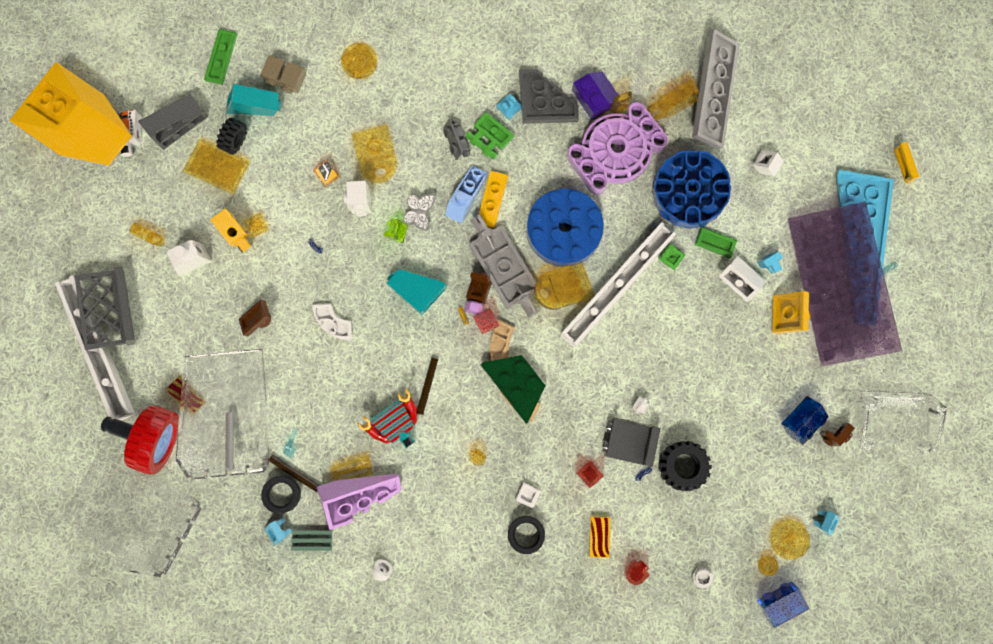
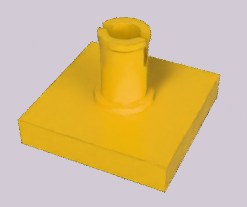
(790, 312)

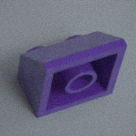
(594, 93)

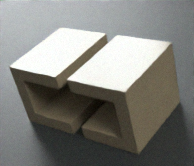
(277, 74)

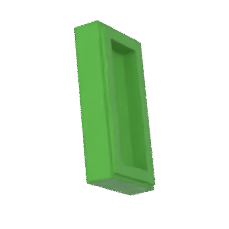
(716, 242)

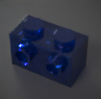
(805, 420)
(783, 604)

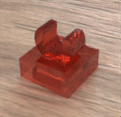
(486, 321)

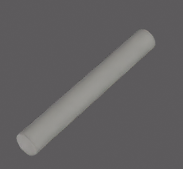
(229, 443)

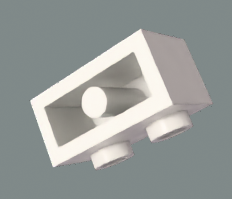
(358, 198)
(742, 279)

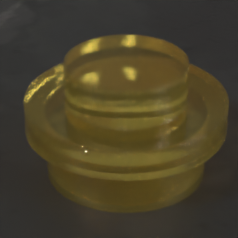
(477, 457)
(768, 566)

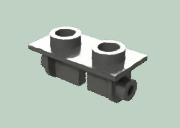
(454, 131)

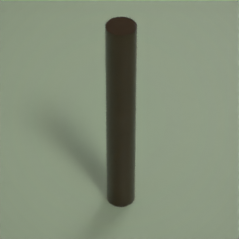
(427, 386)
(294, 473)

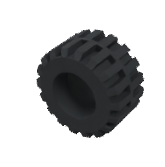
(701, 466)

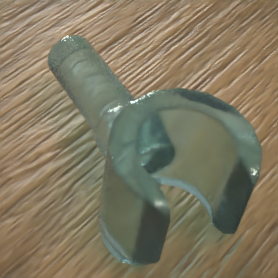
(288, 450)

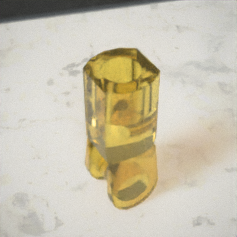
(147, 234)

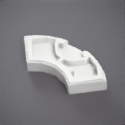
(331, 322)

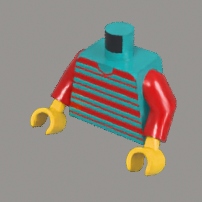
(394, 422)

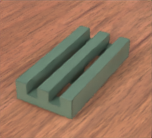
(294, 540)

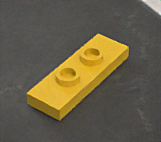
(493, 198)

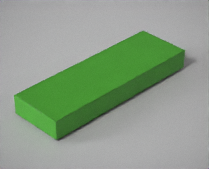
(220, 57)

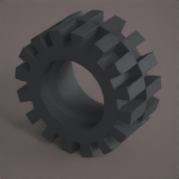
(231, 136)

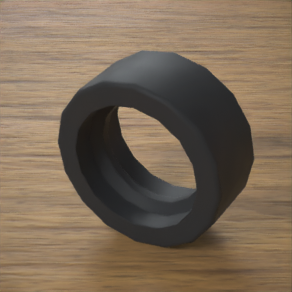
(265, 494)
(511, 535)

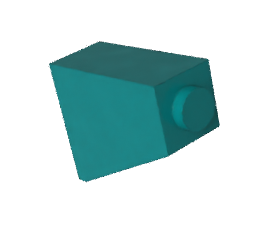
(252, 101)
(415, 289)

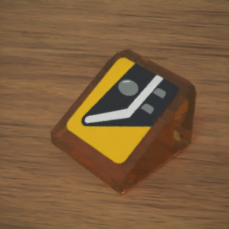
(326, 173)

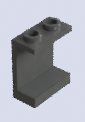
(631, 442)

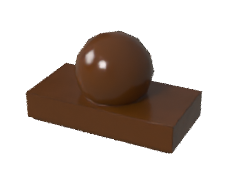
(255, 317)

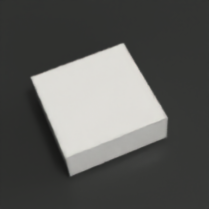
(528, 495)

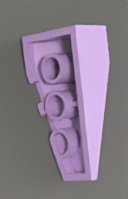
(349, 496)

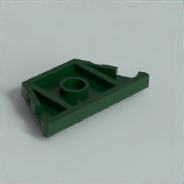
(517, 383)

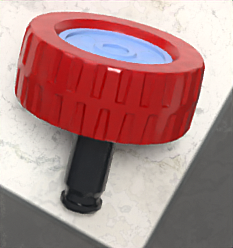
(148, 439)

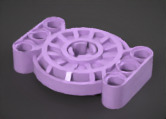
(622, 130)

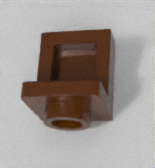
(479, 287)
(842, 435)

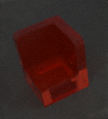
(589, 474)

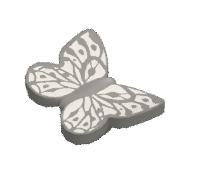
(418, 211)

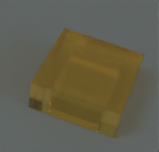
(256, 225)

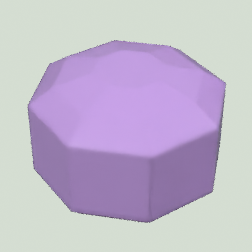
(473, 307)

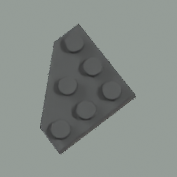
(544, 100)

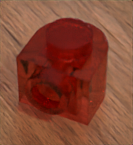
(636, 572)

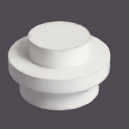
(641, 405)
(702, 577)

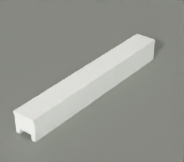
(617, 285)
(98, 360)

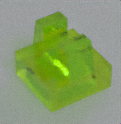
(396, 231)

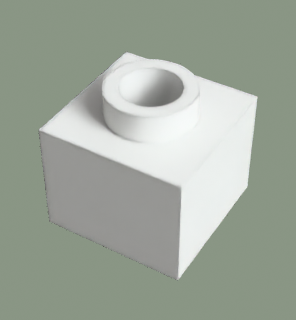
(768, 163)

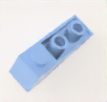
(465, 194)

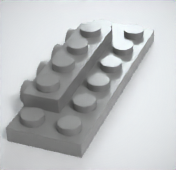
(715, 89)

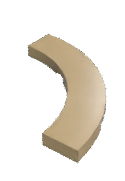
(500, 349)

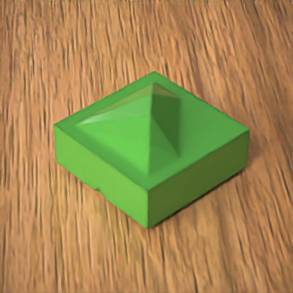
(671, 256)

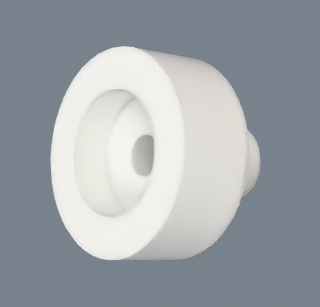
(381, 570)

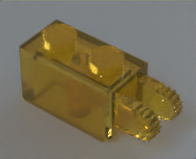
(675, 100)

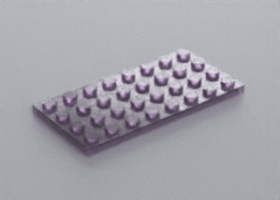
(844, 284)

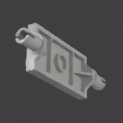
(503, 266)

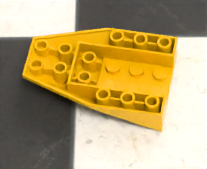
(72, 118)

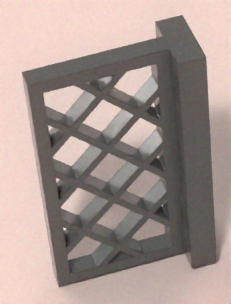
(121, 302)

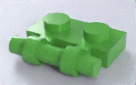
(493, 131)

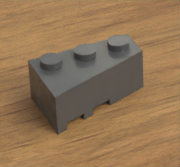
(173, 121)

